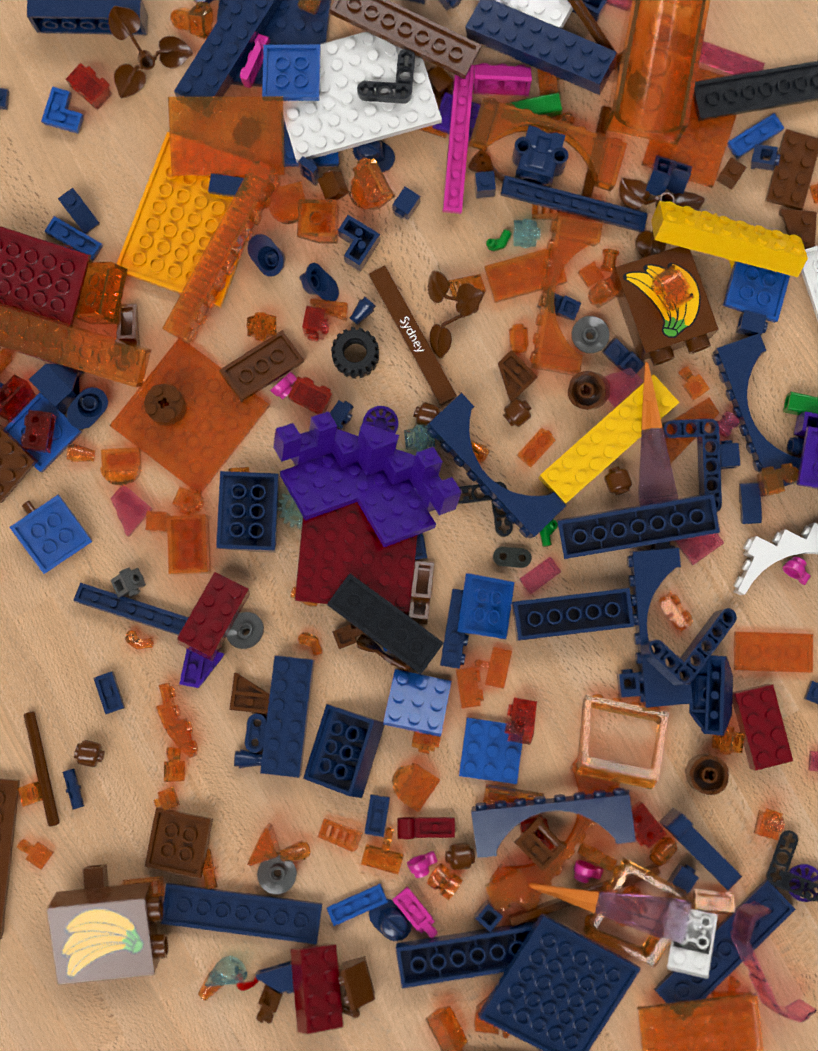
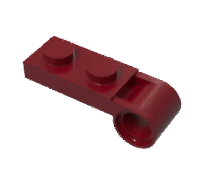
(425, 827)

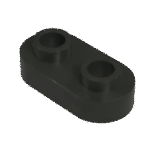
(512, 558)

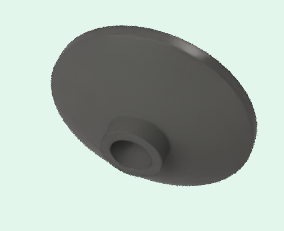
(594, 326)
(243, 623)
(276, 884)

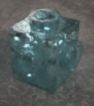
(525, 233)
(418, 438)

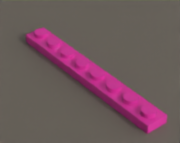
(458, 143)

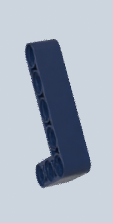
(703, 456)
(694, 650)
(700, 848)

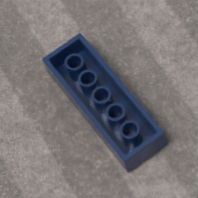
(80, 15)
(573, 614)
(287, 716)

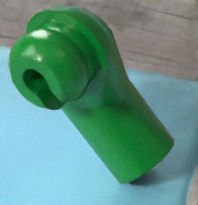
(498, 244)
(546, 532)

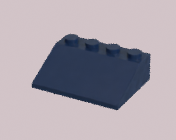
(247, 511)
(344, 751)

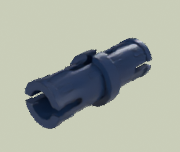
(73, 789)

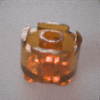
(672, 288)

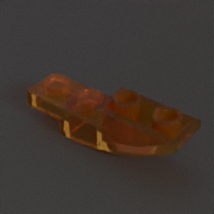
(177, 729)

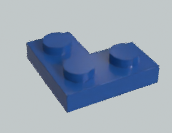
(57, 113)

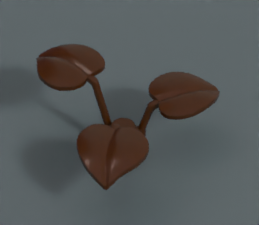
(172, 52)
(634, 194)
(467, 303)

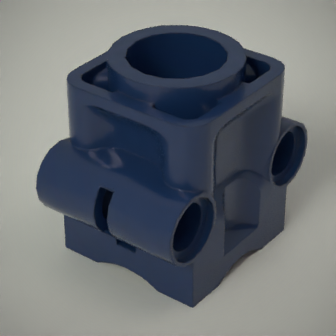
(539, 156)

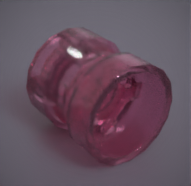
(727, 423)

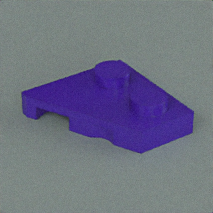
(197, 668)

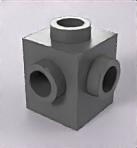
(128, 582)

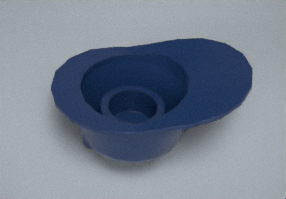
(376, 150)
(266, 255)
(319, 282)
(87, 408)
(390, 921)

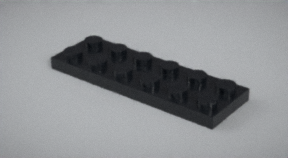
(385, 623)

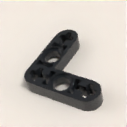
(399, 86)
(464, 489)
(785, 875)

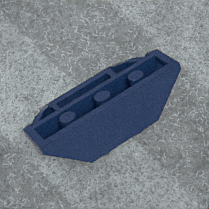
(713, 696)

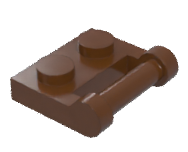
(535, 848)

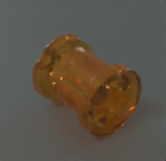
(609, 260)

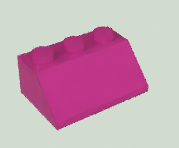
(502, 80)

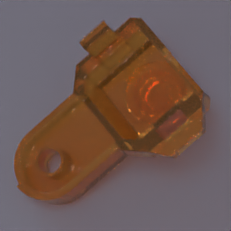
(195, 20)

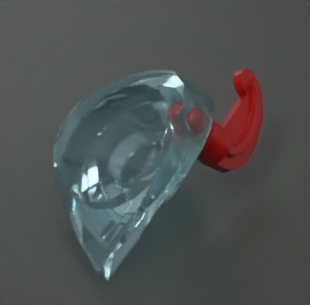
(230, 972)

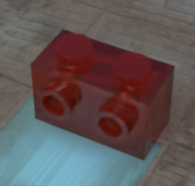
(89, 86)
(315, 323)
(310, 395)
(14, 397)
(38, 431)
(522, 721)
(646, 826)

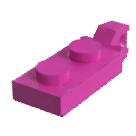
(255, 60)
(415, 912)

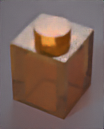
(156, 521)

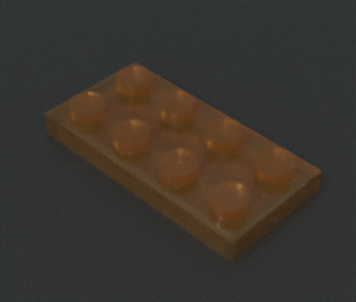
(518, 275)
(773, 652)

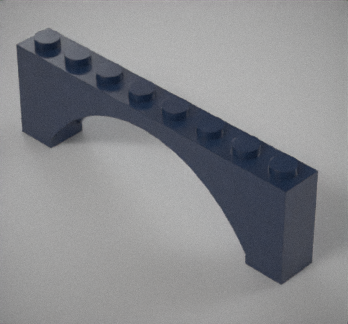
(735, 368)
(526, 511)
(647, 573)
(608, 809)

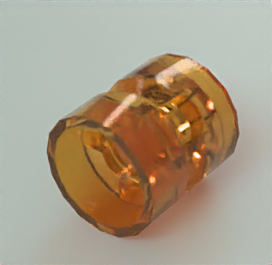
(444, 881)

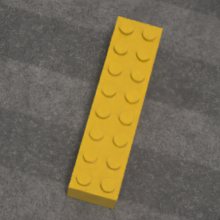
(728, 238)
(603, 443)

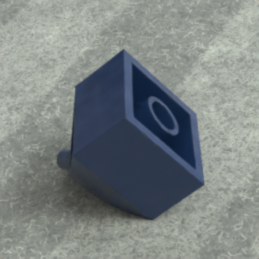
(58, 384)

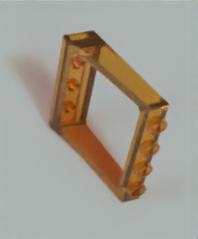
(617, 771)
(653, 947)

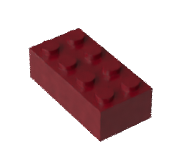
(213, 616)
(763, 727)
(316, 988)

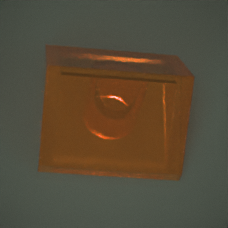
(266, 847)

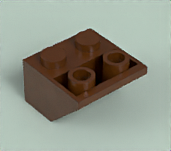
(357, 982)

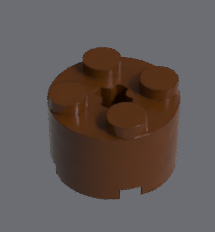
(579, 385)
(160, 395)
(718, 774)

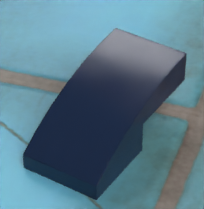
(565, 306)
(622, 357)
(750, 503)

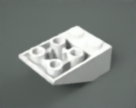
(695, 953)

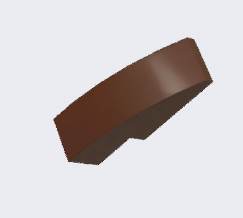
(128, 324)
(421, 592)

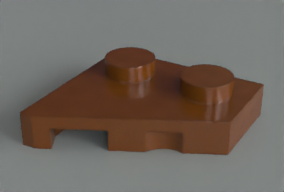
(801, 224)
(515, 375)
(248, 696)

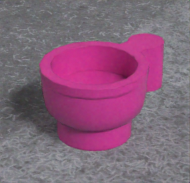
(284, 387)
(796, 569)
(420, 864)
(585, 871)

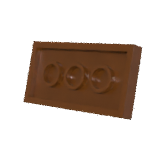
(796, 166)
(261, 366)

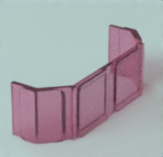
(741, 934)

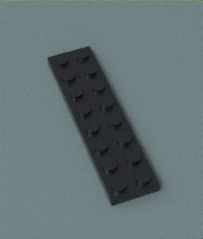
(756, 91)

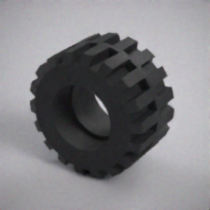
(355, 337)

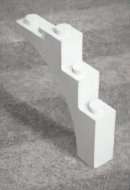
(764, 554)

